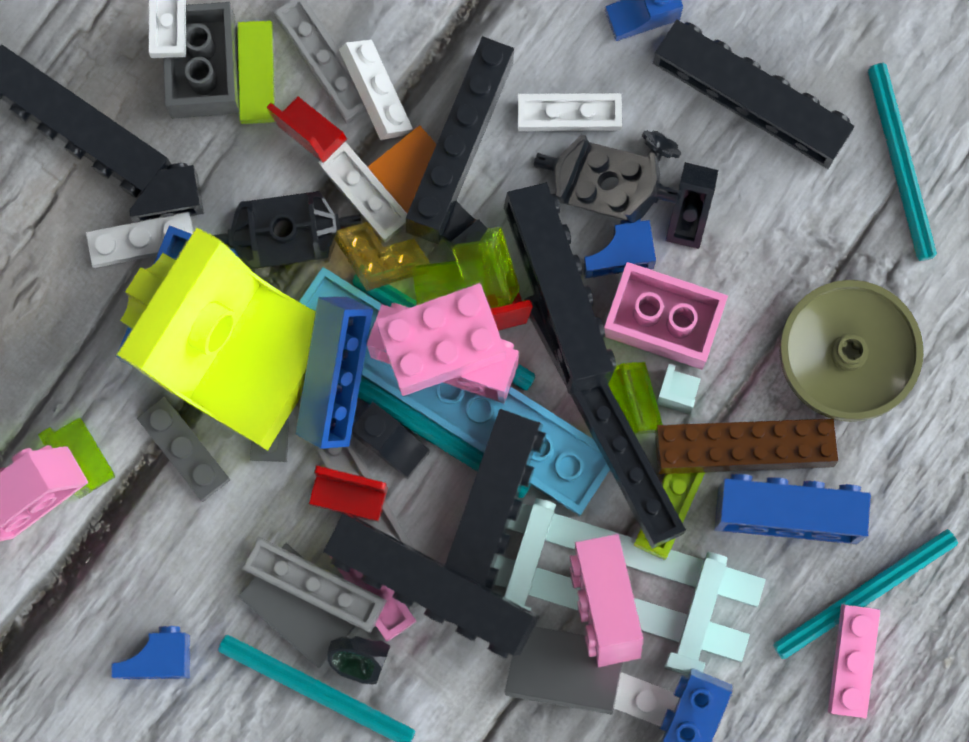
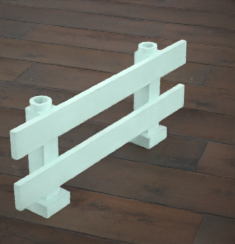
(691, 631)

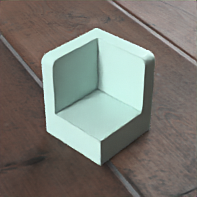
(678, 390)

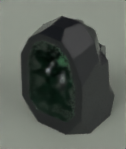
(358, 658)

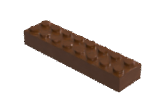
(746, 446)

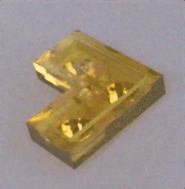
(375, 263)

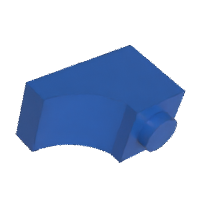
(639, 16)
(630, 244)
(162, 657)

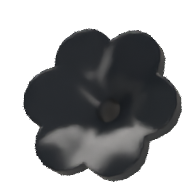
(660, 145)

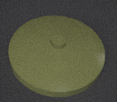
(851, 350)

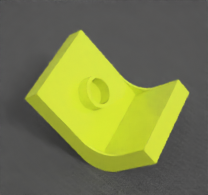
(219, 337)

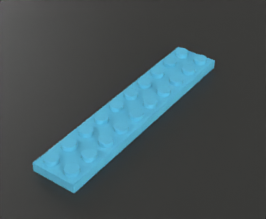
(569, 461)

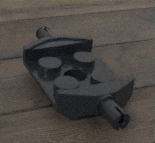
(585, 167)
(310, 239)

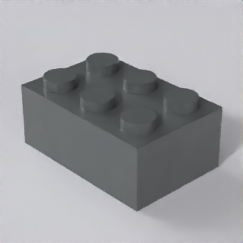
(208, 75)

